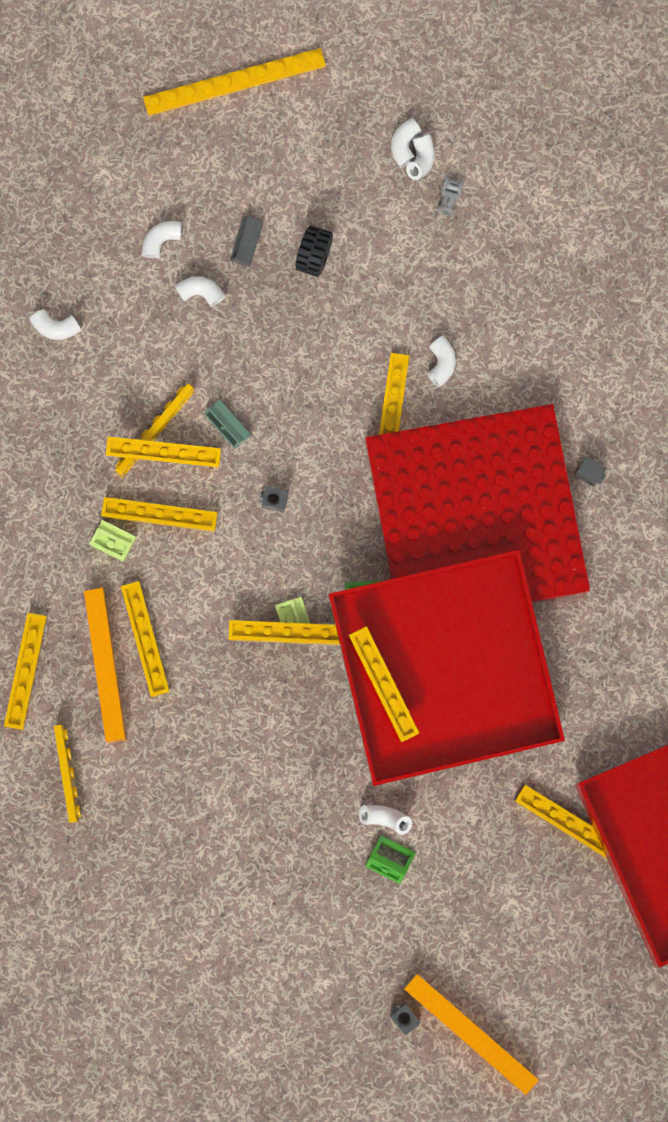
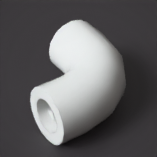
(401, 140)
(424, 157)
(157, 235)
(200, 286)
(54, 329)
(445, 361)
(386, 817)

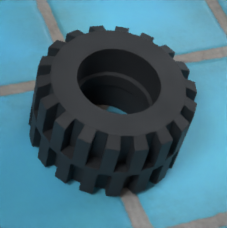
(313, 251)

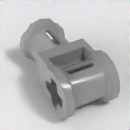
(450, 192)

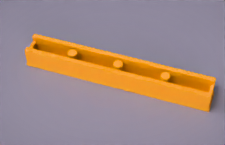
(105, 665)
(471, 1034)

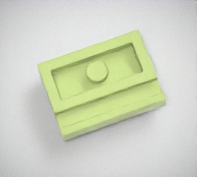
(112, 541)
(292, 611)

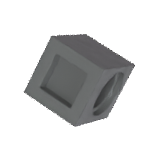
(591, 472)
(280, 505)
(410, 1025)

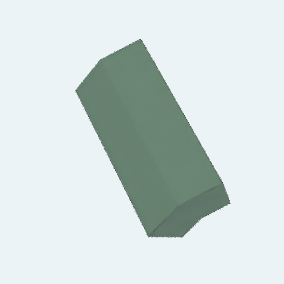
(227, 424)

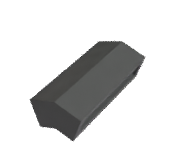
(246, 241)

